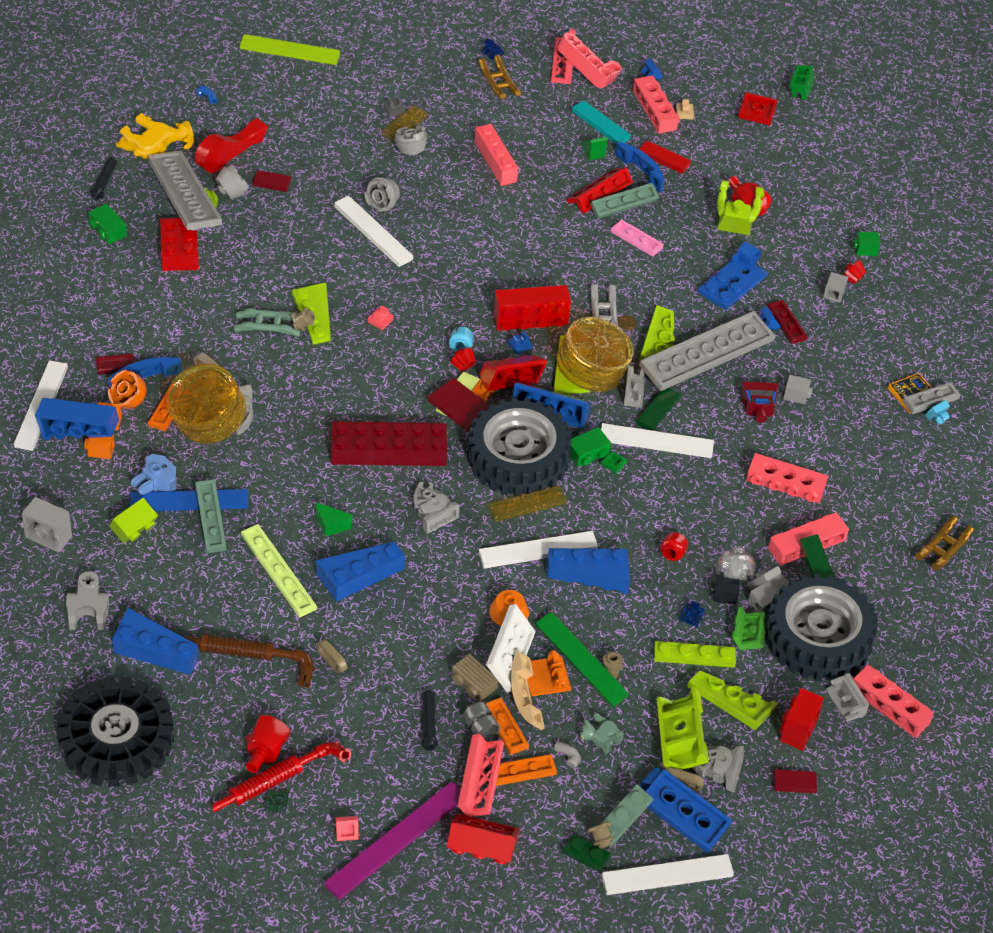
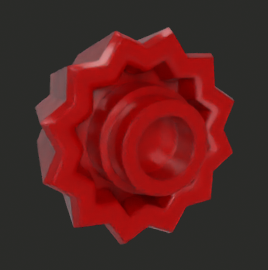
(854, 271)
(463, 359)

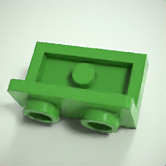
(749, 629)

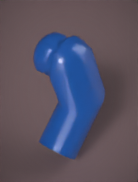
(208, 92)

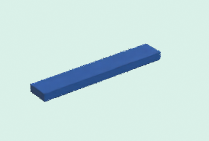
(188, 499)

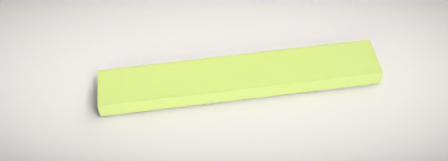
(278, 570)

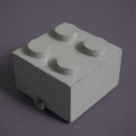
(46, 524)

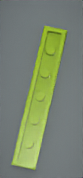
(290, 49)

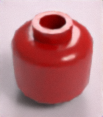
(674, 546)

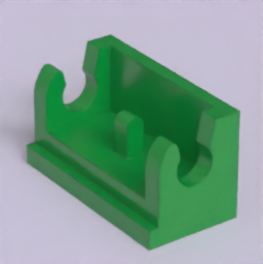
(802, 81)

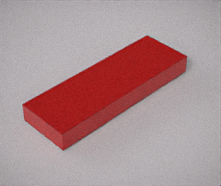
(665, 157)

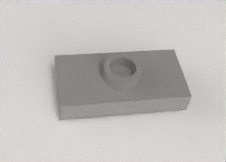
(763, 576)

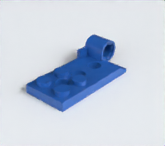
(742, 260)
(661, 782)

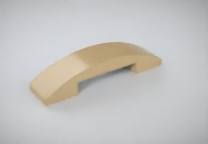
(520, 673)

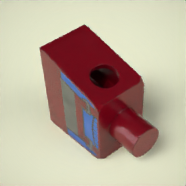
(759, 399)

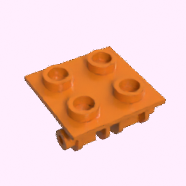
(548, 676)

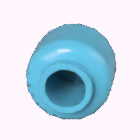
(461, 338)

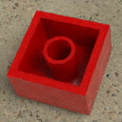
(800, 718)

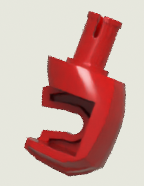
(746, 193)
(265, 741)

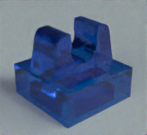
(491, 46)
(692, 614)

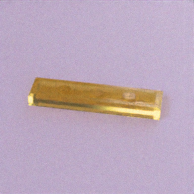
(527, 504)

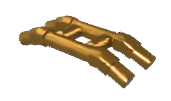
(496, 87)
(943, 535)

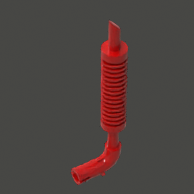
(279, 773)

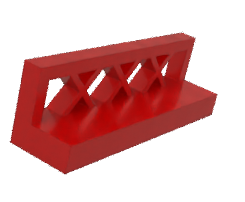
(604, 186)

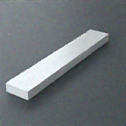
(373, 231)
(47, 388)
(658, 440)
(534, 549)
(667, 874)

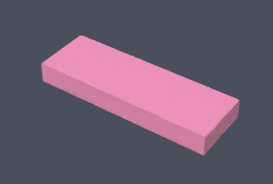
(637, 237)

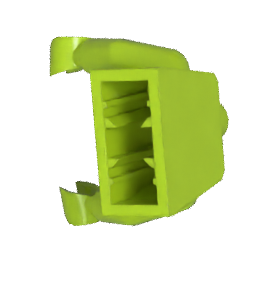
(736, 215)

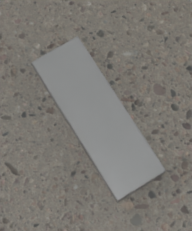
(931, 397)

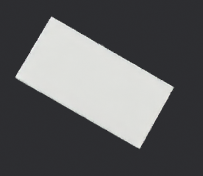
(513, 636)

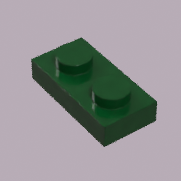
(586, 853)

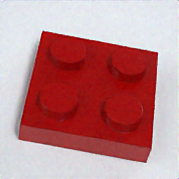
(758, 108)

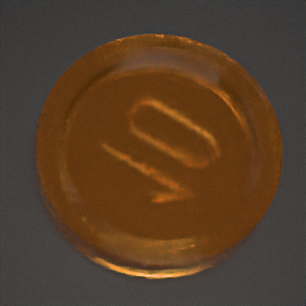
(627, 322)

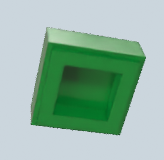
(614, 462)

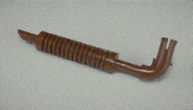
(255, 649)

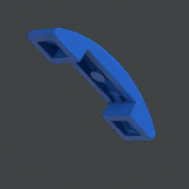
(631, 154)
(166, 365)

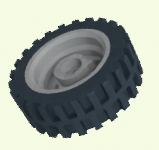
(518, 462)
(830, 638)

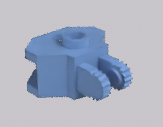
(155, 476)

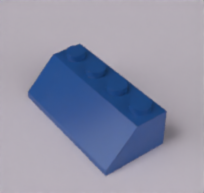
(572, 409)

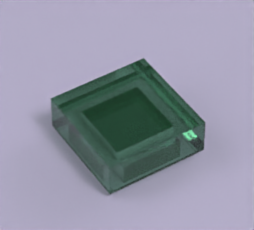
(277, 801)

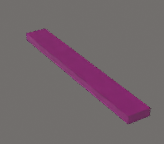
(393, 841)

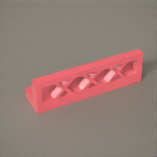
(567, 69)
(475, 778)

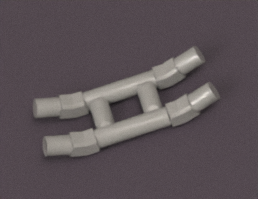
(611, 305)

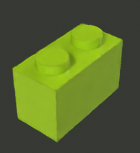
(133, 521)

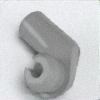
(573, 756)

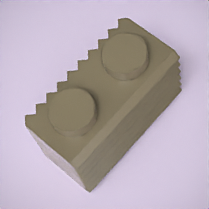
(474, 678)

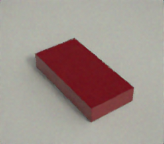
(272, 181)
(114, 363)
(795, 781)

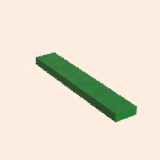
(582, 659)

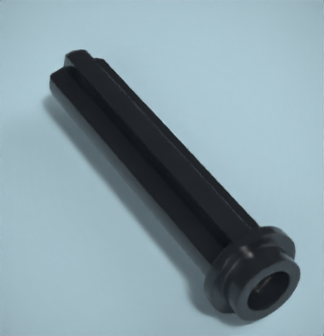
(98, 191)
(429, 739)

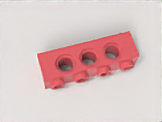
(655, 104)
(787, 478)
(893, 701)

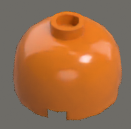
(127, 389)

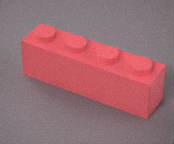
(496, 154)
(786, 546)

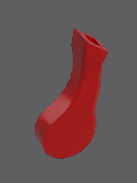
(218, 150)

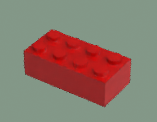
(532, 307)

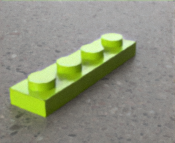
(695, 654)

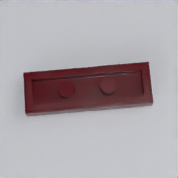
(787, 322)

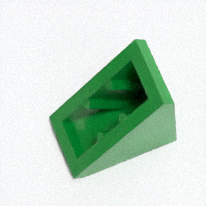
(595, 148)
(332, 519)

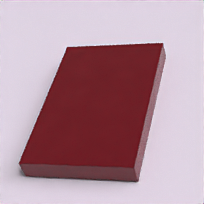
(458, 403)

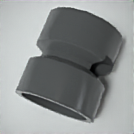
(481, 720)

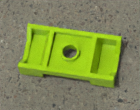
(686, 746)

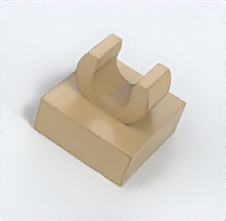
(685, 109)

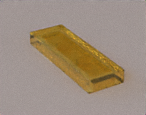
(410, 118)

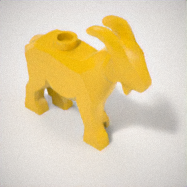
(155, 138)

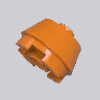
(502, 602)

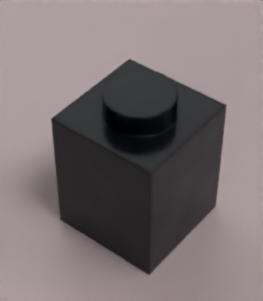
(725, 590)

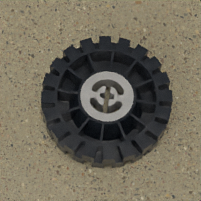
(113, 752)

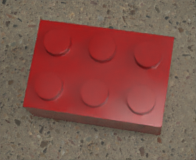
(178, 246)

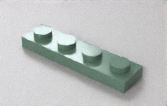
(624, 200)
(210, 516)

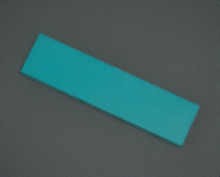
(601, 122)

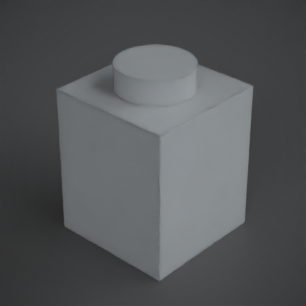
(835, 287)
(798, 389)

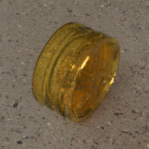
(594, 354)
(201, 394)

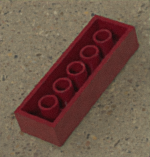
(389, 443)

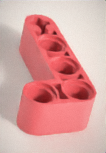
(587, 62)

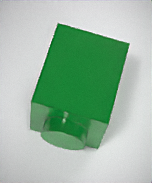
(867, 243)

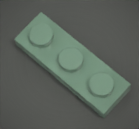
(627, 812)

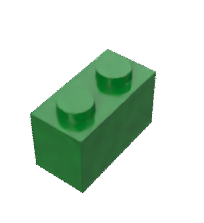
(107, 224)
(589, 447)

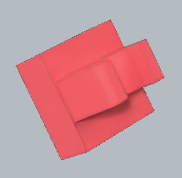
(380, 318)
(347, 828)

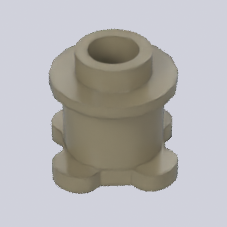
(303, 319)
(613, 663)
(602, 835)

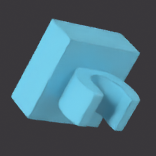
(939, 412)

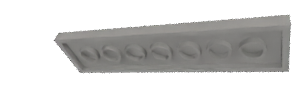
(184, 190)
(707, 350)

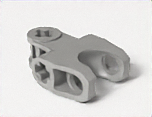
(87, 601)

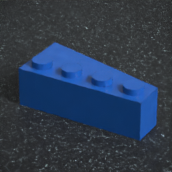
(75, 419)
(590, 566)
(359, 569)
(154, 644)

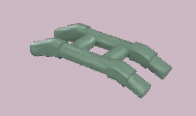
(258, 325)

